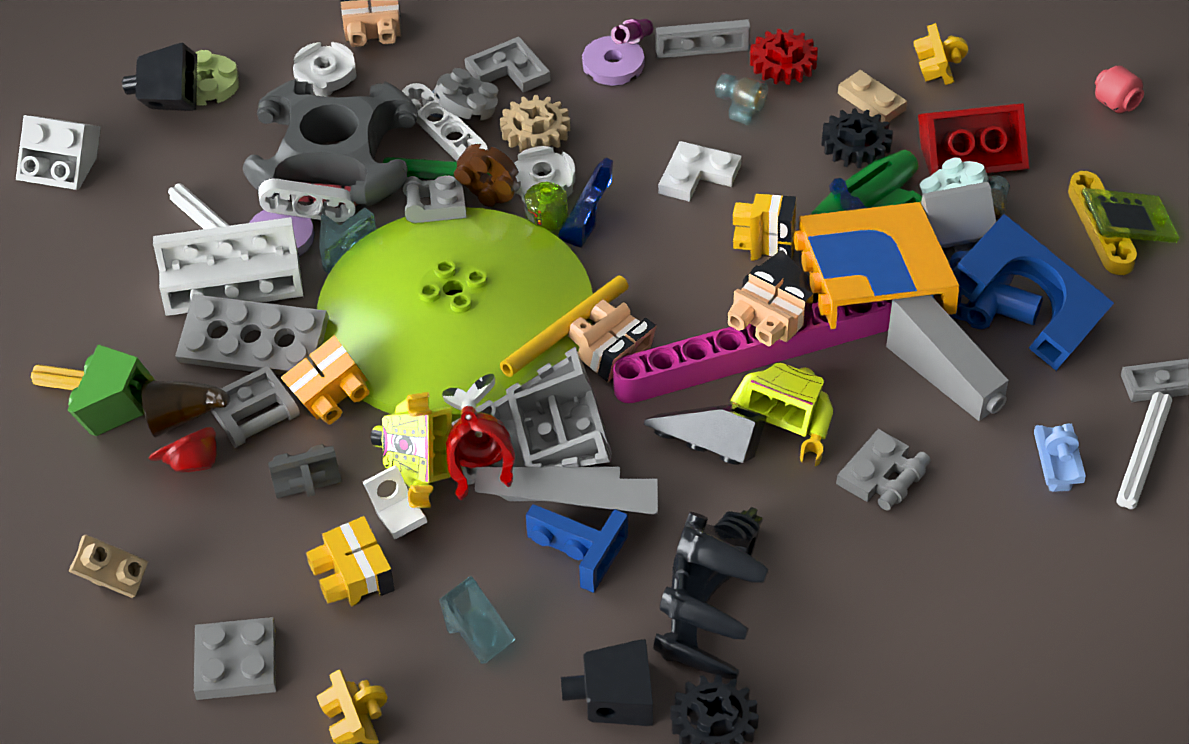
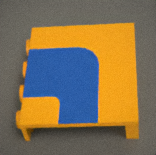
(874, 257)

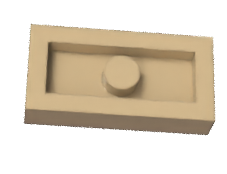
(872, 95)

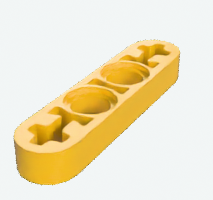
(1105, 247)

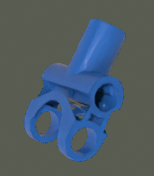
(997, 298)

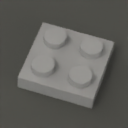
(234, 658)

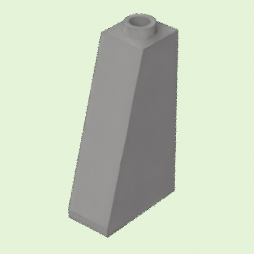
(945, 355)

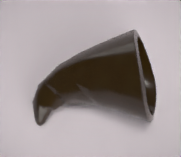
(177, 403)

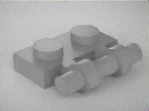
(875, 462)

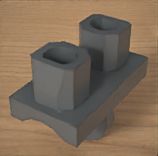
(304, 471)

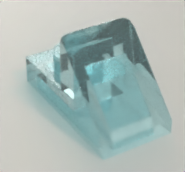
(338, 239)
(474, 617)

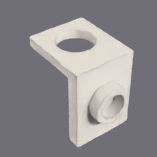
(394, 509)

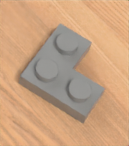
(510, 59)

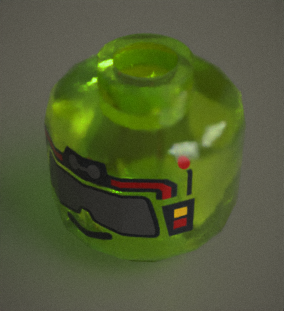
(546, 205)

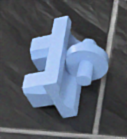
(1059, 456)

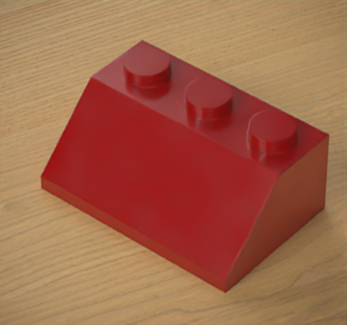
(979, 135)

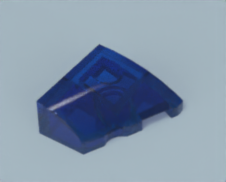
(583, 215)

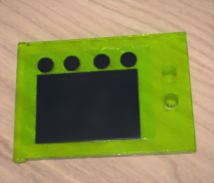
(1130, 215)

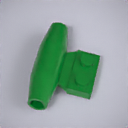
(878, 184)

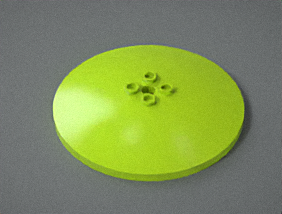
(414, 338)

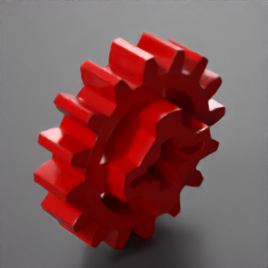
(783, 56)

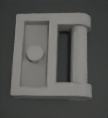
(445, 197)
(250, 396)

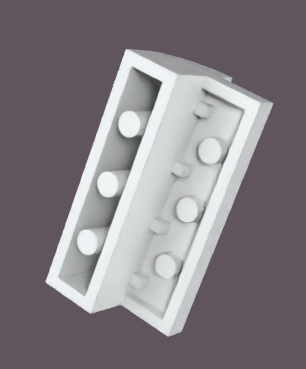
(229, 262)

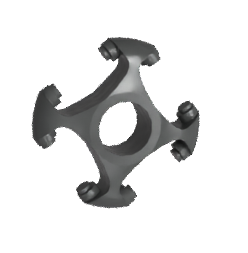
(320, 119)

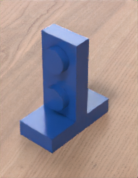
(580, 542)

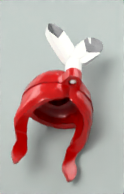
(476, 449)

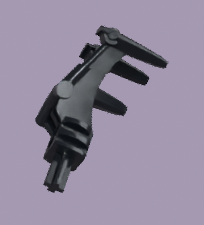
(702, 563)

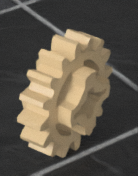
(534, 123)

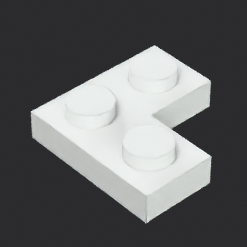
(696, 163)

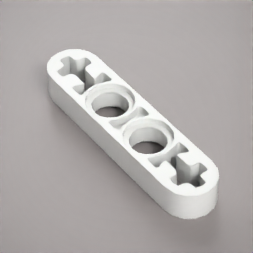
(448, 124)

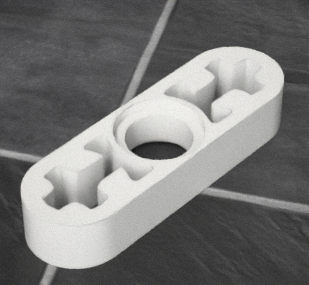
(297, 190)

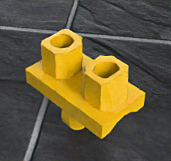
(950, 50)
(356, 705)

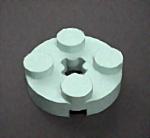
(953, 175)

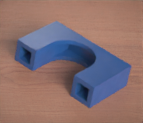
(1074, 301)

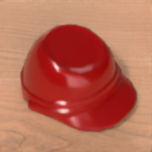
(191, 452)

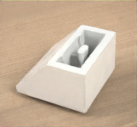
(56, 151)

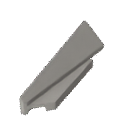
(572, 485)

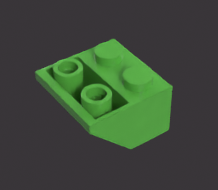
(108, 391)

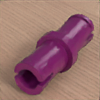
(632, 31)

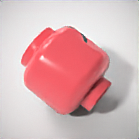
(1119, 89)

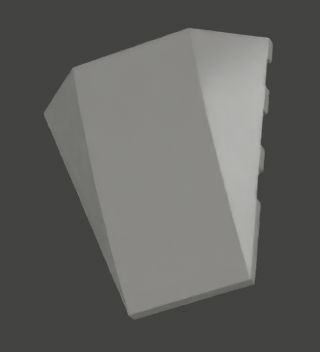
(551, 419)

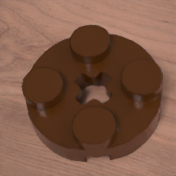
(473, 170)

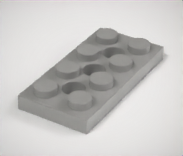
(240, 318)

